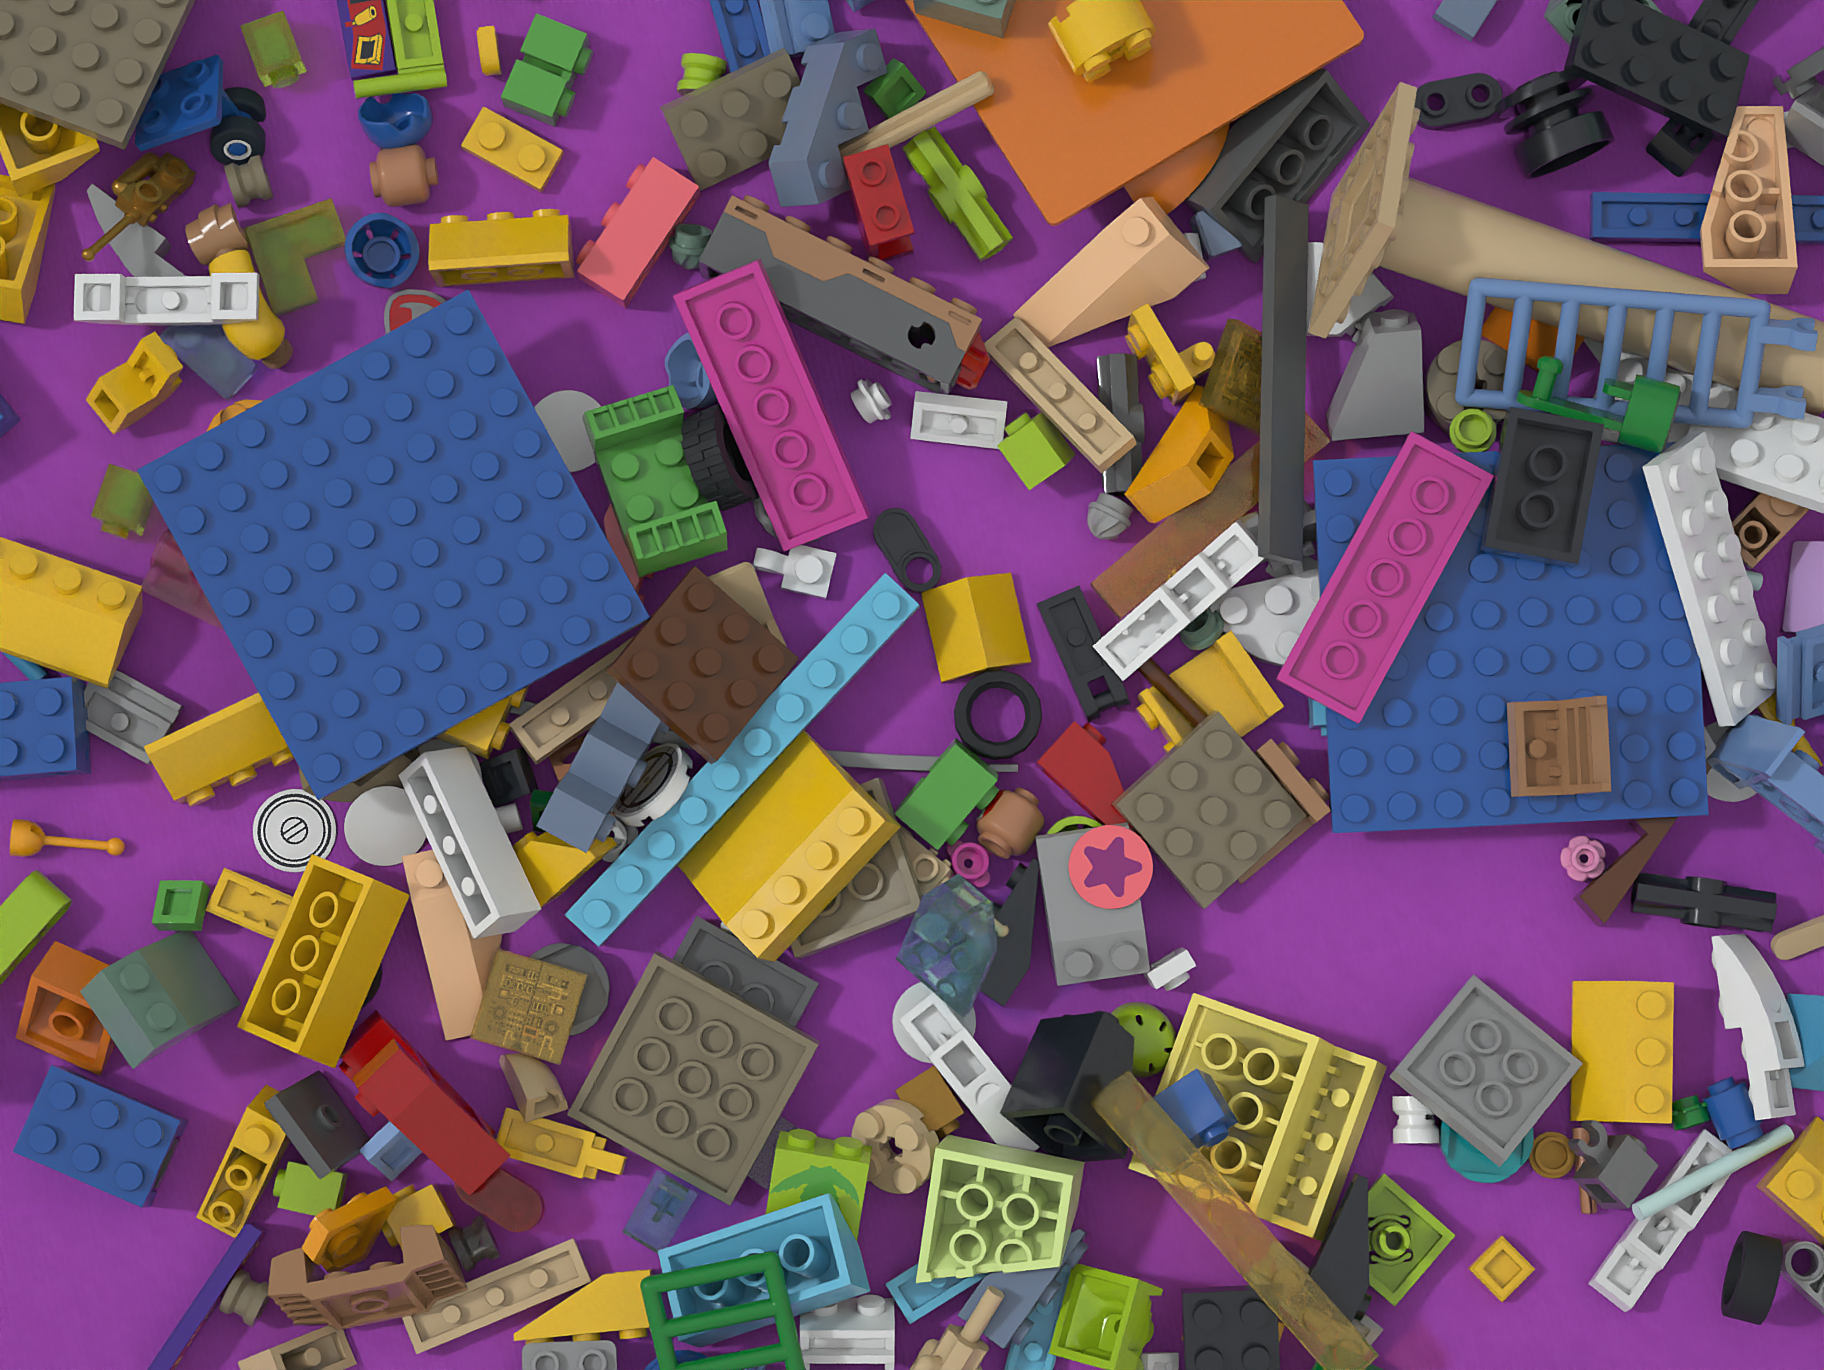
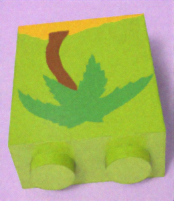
(817, 1166)

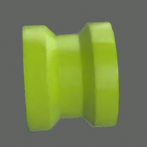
(699, 71)

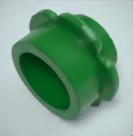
(1689, 1113)

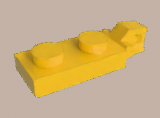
(557, 1146)

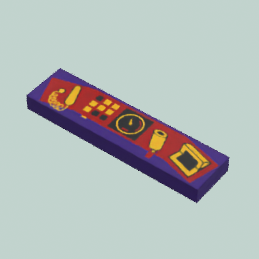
(366, 38)
(208, 1298)

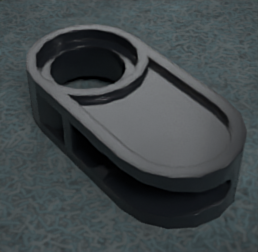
(902, 542)

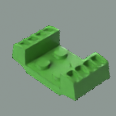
(650, 483)

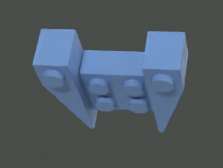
(1761, 757)

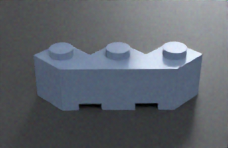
(824, 115)
(601, 771)

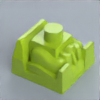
(1104, 1319)

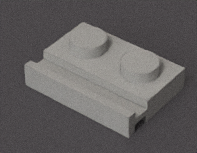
(129, 714)

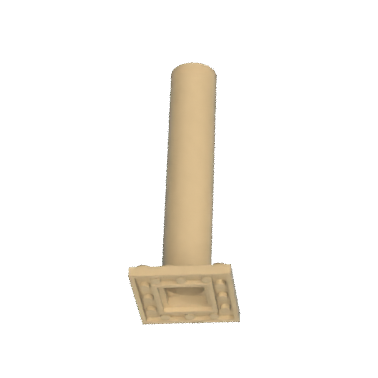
(1450, 239)

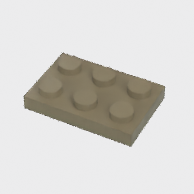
(733, 119)

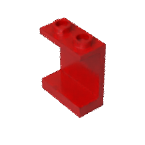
(879, 204)

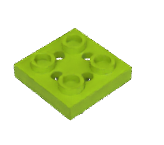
(1389, 1239)

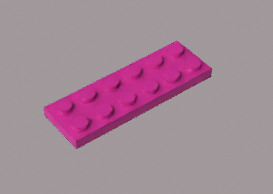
(771, 405)
(1384, 577)

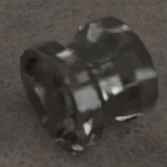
(474, 1243)

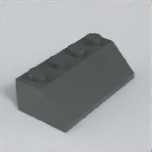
(1278, 150)

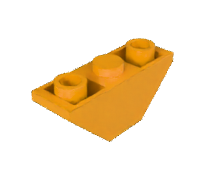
(1184, 462)

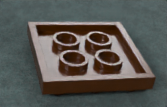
(702, 665)

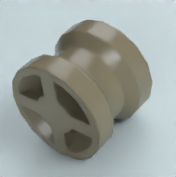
(249, 181)
(245, 1298)

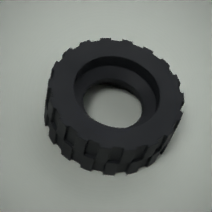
(716, 459)

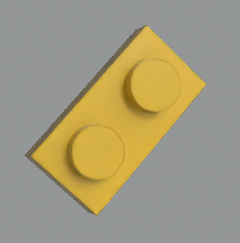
(512, 149)

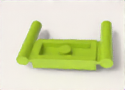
(415, 50)

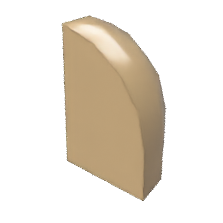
(532, 1086)

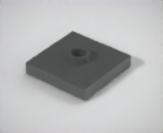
(318, 1124)

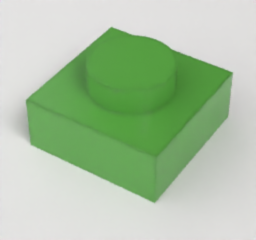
(894, 90)
(180, 905)

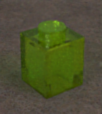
(274, 50)
(122, 503)

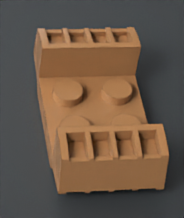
(372, 1295)

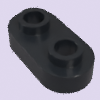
(1457, 101)

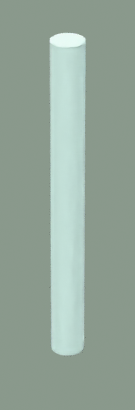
(1712, 1172)

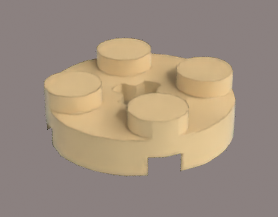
(902, 1122)

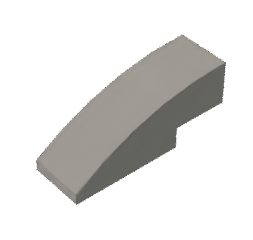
(137, 246)

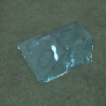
(951, 943)

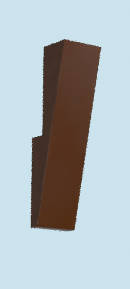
(1608, 889)

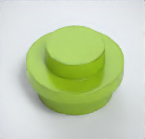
(1472, 431)

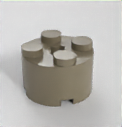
(1441, 381)

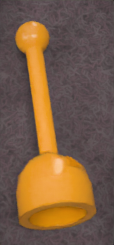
(28, 839)

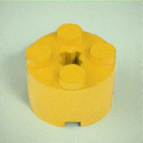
(1102, 33)

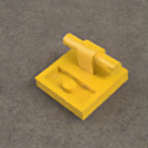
(1171, 372)

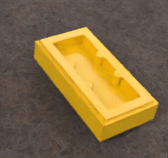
(249, 903)

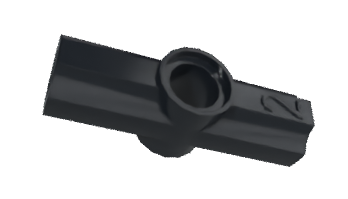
(1703, 902)

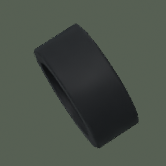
(1007, 681)
(1751, 1277)

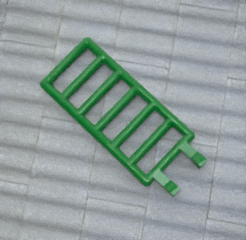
(776, 1306)

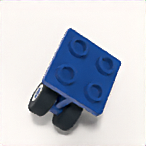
(193, 101)

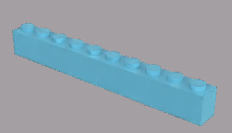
(752, 752)

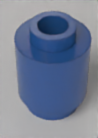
(1732, 1112)

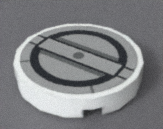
(658, 787)

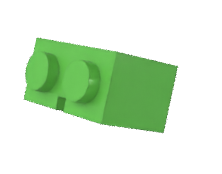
(544, 78)
(947, 795)

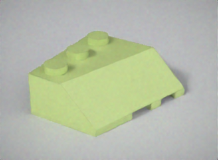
(996, 1210)

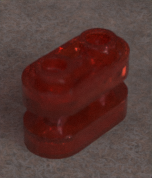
(507, 1201)

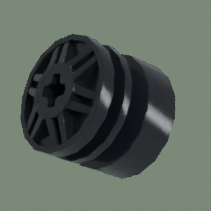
(1554, 123)

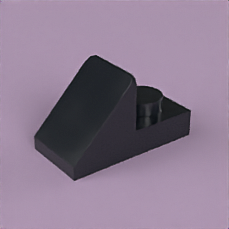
(1677, 146)

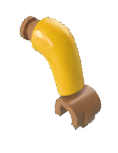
(223, 246)

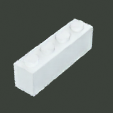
(469, 842)

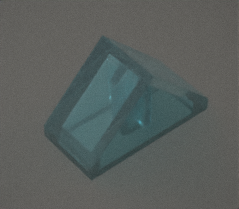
(660, 1211)

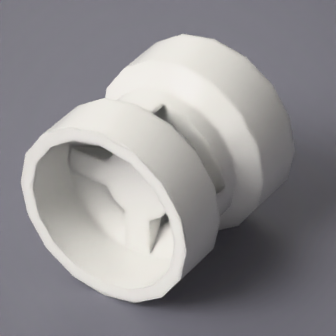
(1414, 1122)

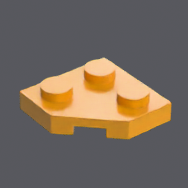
(348, 1233)

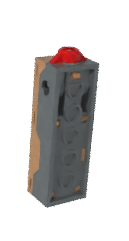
(852, 299)

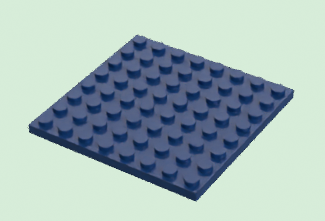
(393, 544)
(1521, 632)

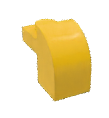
(136, 385)

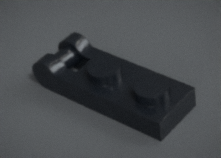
(1073, 637)

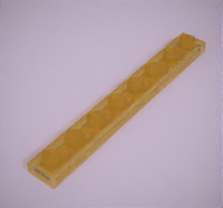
(1232, 1226)

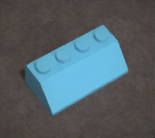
(816, 1256)

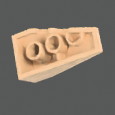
(1750, 213)

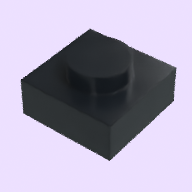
(508, 777)

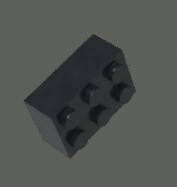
(1541, 487)

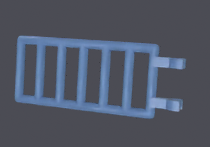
(1785, 401)

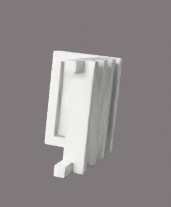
(850, 1332)

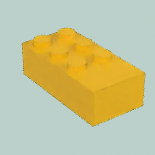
(323, 961)

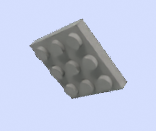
(1486, 1070)

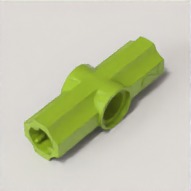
(957, 193)

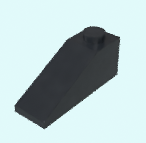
(1343, 1256)

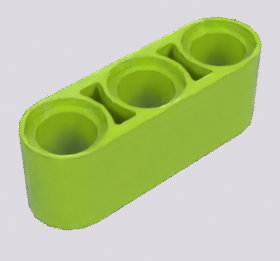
(27, 918)

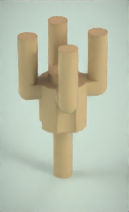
(961, 1345)

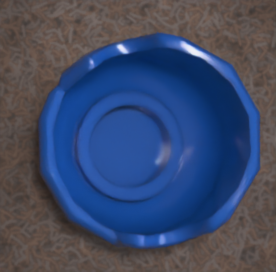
(397, 122)

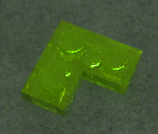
(285, 243)

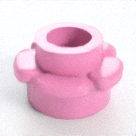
(1571, 862)

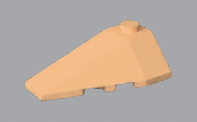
(1124, 267)
(454, 959)

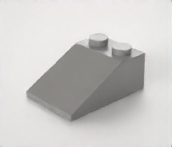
(1083, 938)

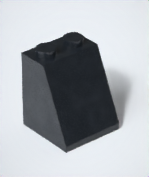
(1059, 1078)

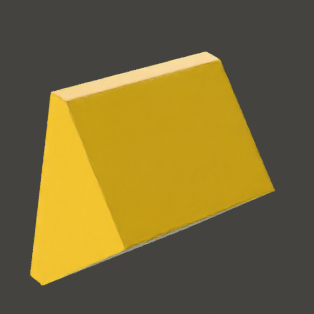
(975, 626)

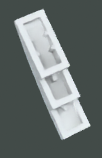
(1180, 600)
(1651, 1242)

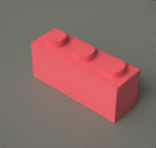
(637, 231)

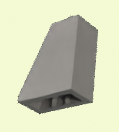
(1381, 381)

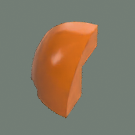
(1181, 174)

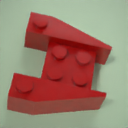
(420, 1103)

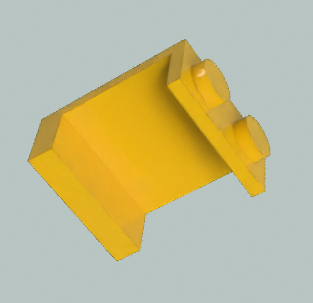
(1217, 680)

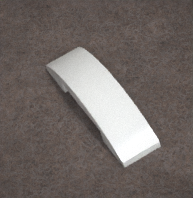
(166, 300)

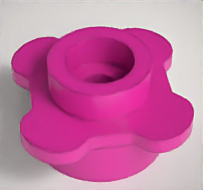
(977, 855)

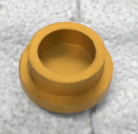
(1551, 1155)

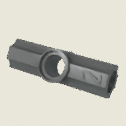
(1119, 394)

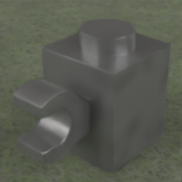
(1613, 1166)

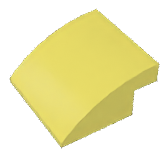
(1294, 1105)

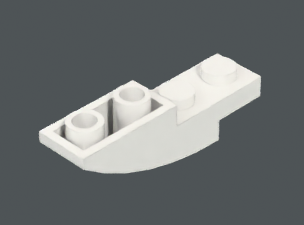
(1757, 1005)
(964, 1068)

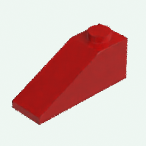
(1085, 772)

